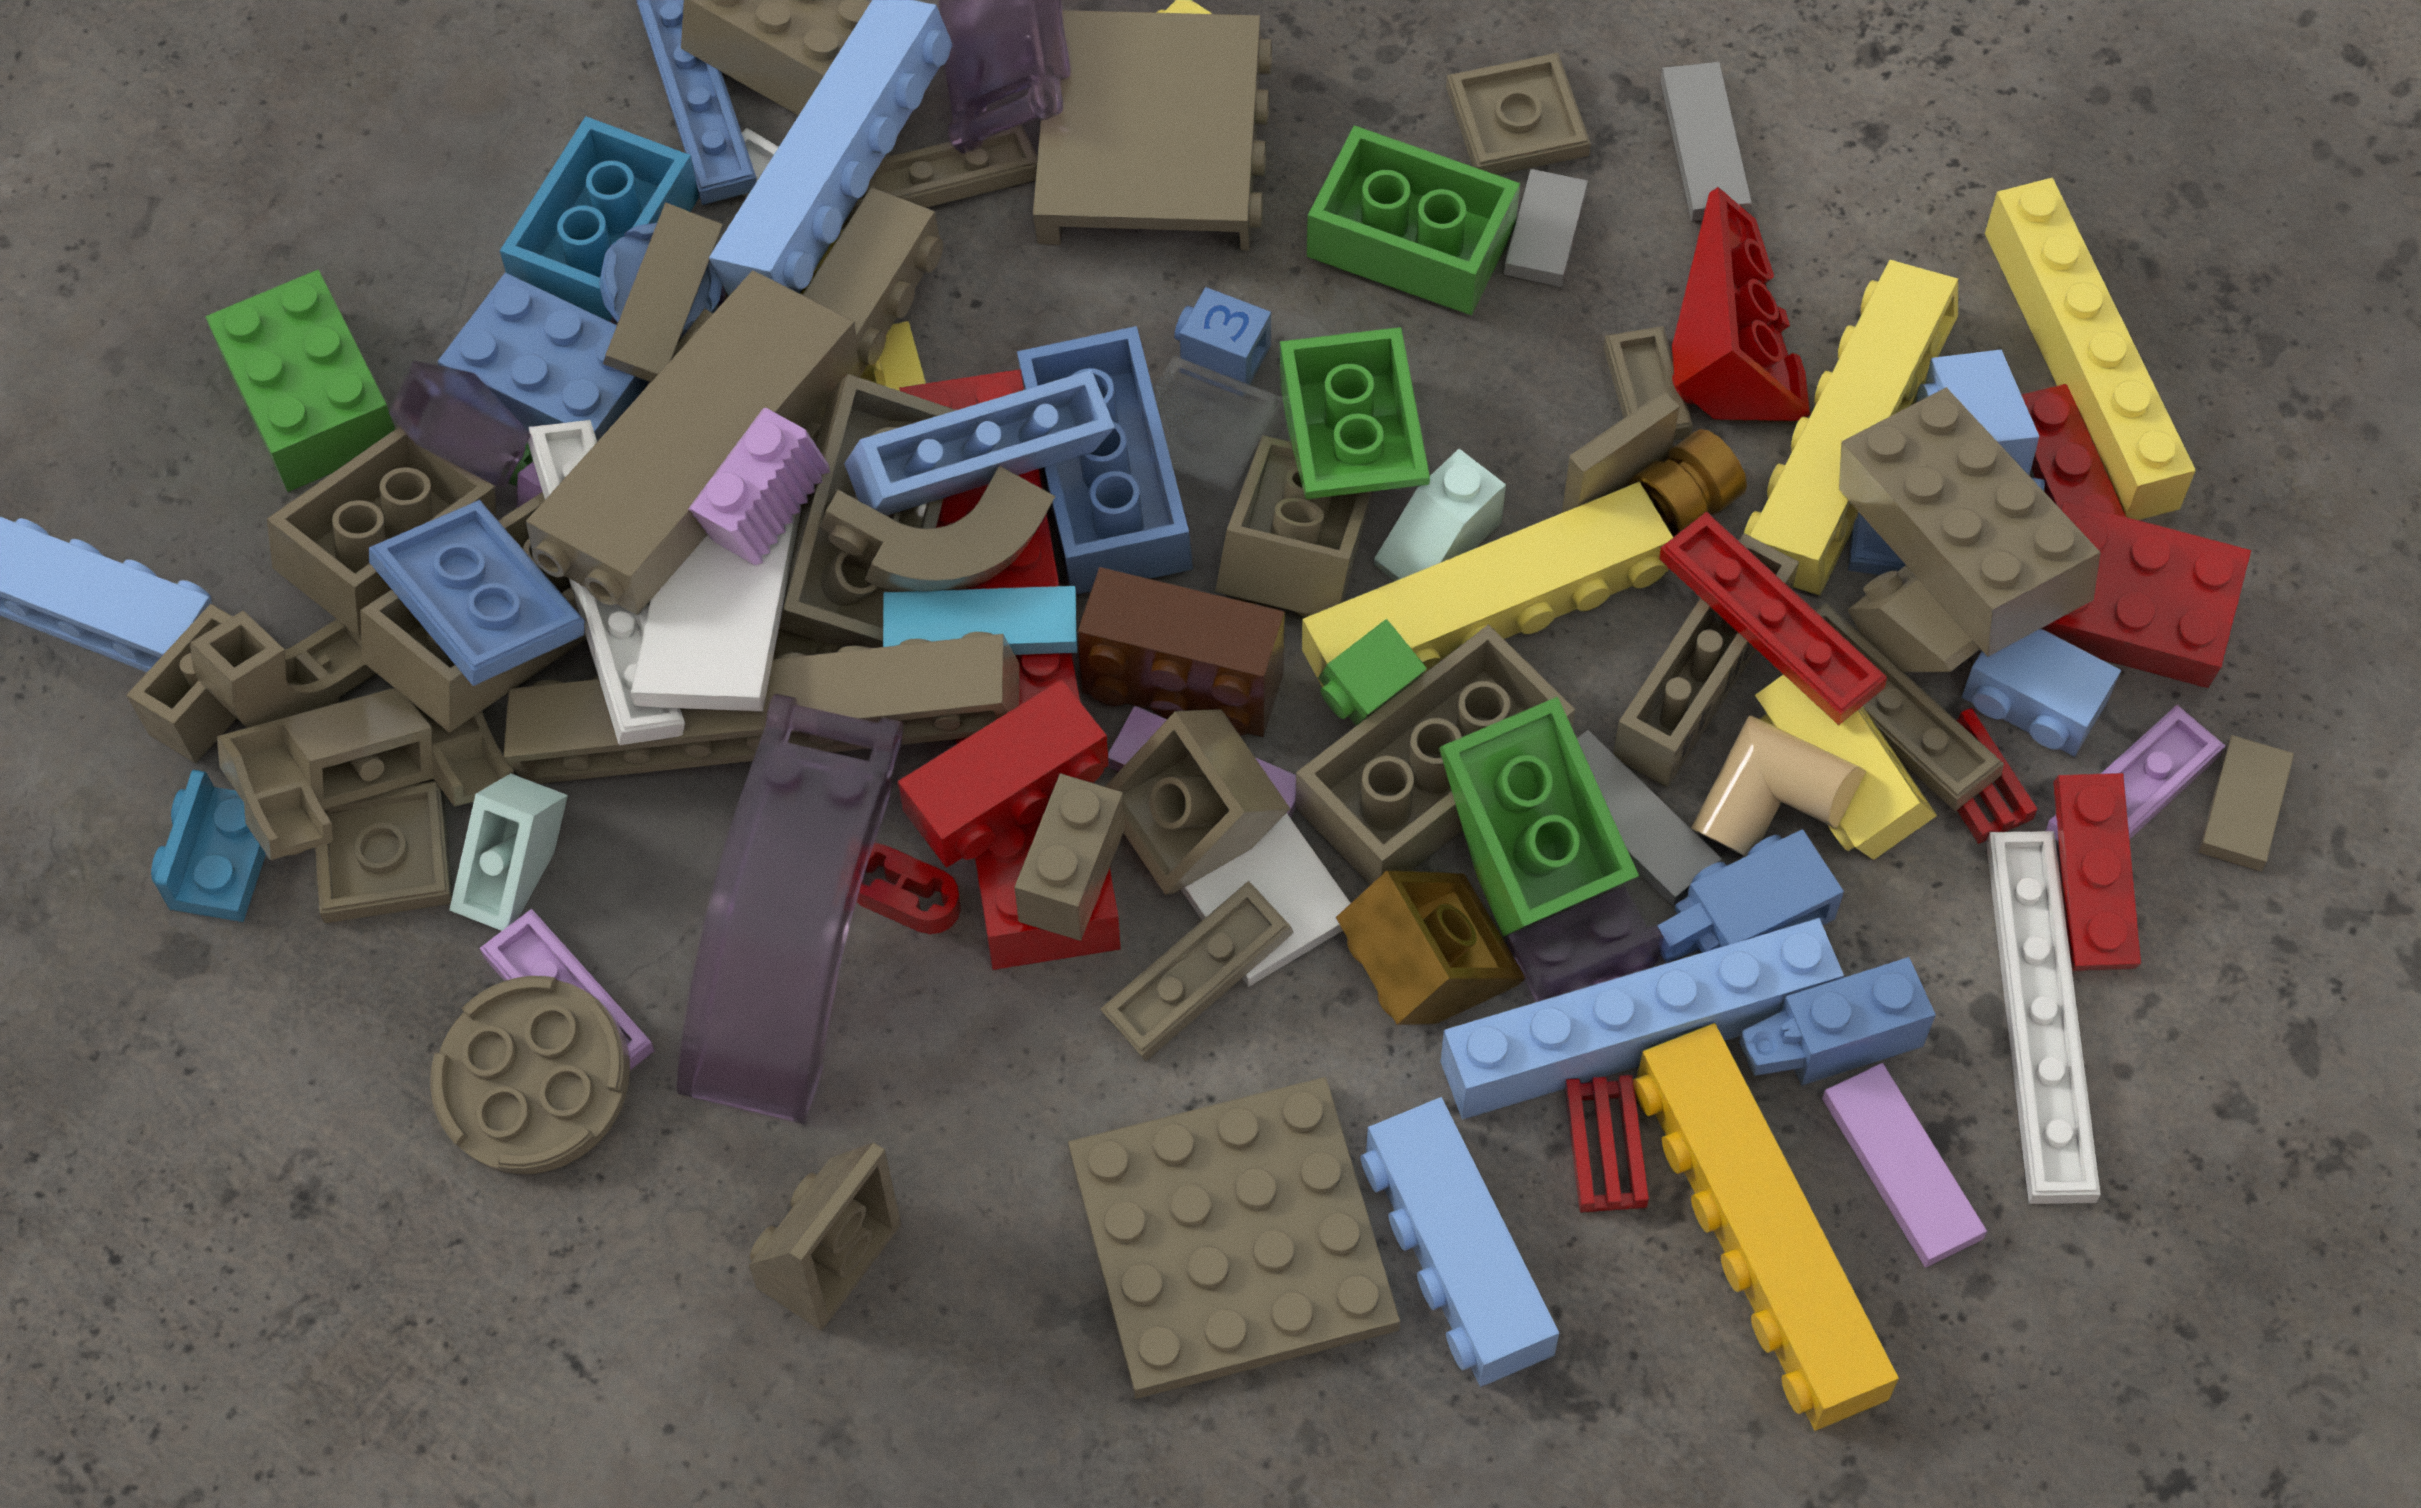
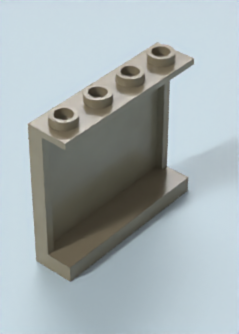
(1156, 125)

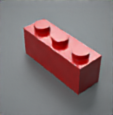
(1003, 774)

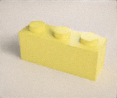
(1887, 799)

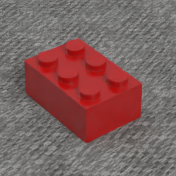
(2158, 597)

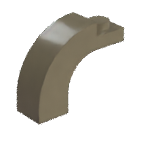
(946, 556)
(269, 683)

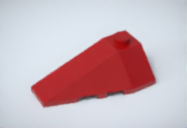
(1730, 328)

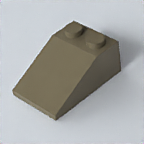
(1288, 546)
(829, 1235)

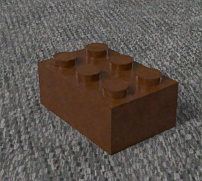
(1180, 650)

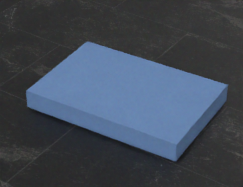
(476, 592)

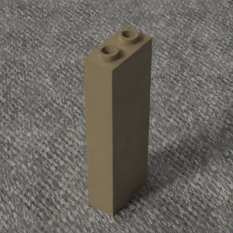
(624, 508)

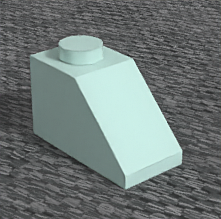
(1443, 518)
(506, 849)

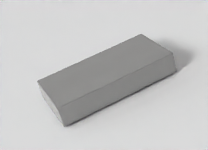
(1546, 228)

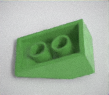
(1352, 413)
(1534, 817)

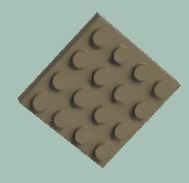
(1232, 1237)

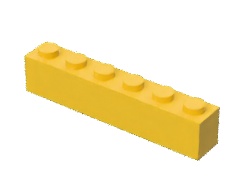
(1765, 1228)

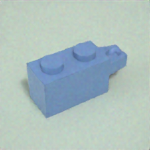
(1764, 892)
(1842, 1024)

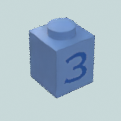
(1224, 335)

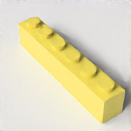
(2089, 347)
(1876, 376)
(1507, 583)

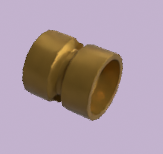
(1694, 480)

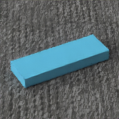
(1030, 617)

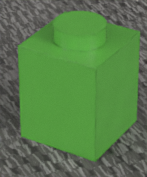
(1369, 673)

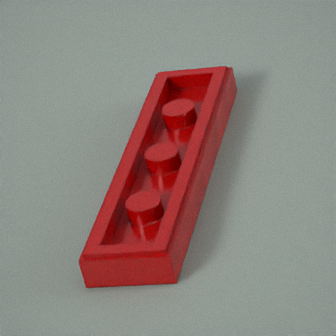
(1773, 618)

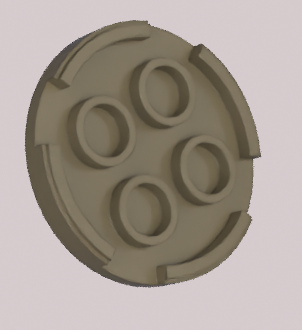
(530, 1075)

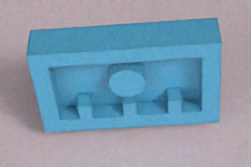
(210, 853)

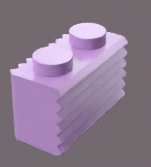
(760, 486)

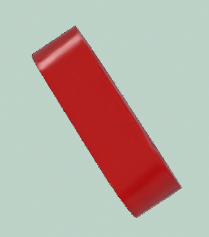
(909, 876)

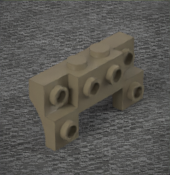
(345, 754)

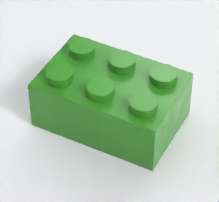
(1412, 220)
(301, 378)

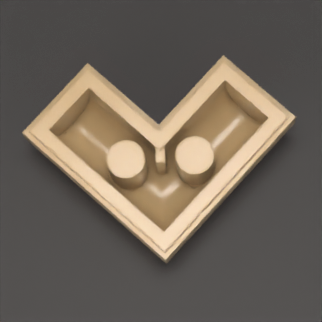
(1771, 769)

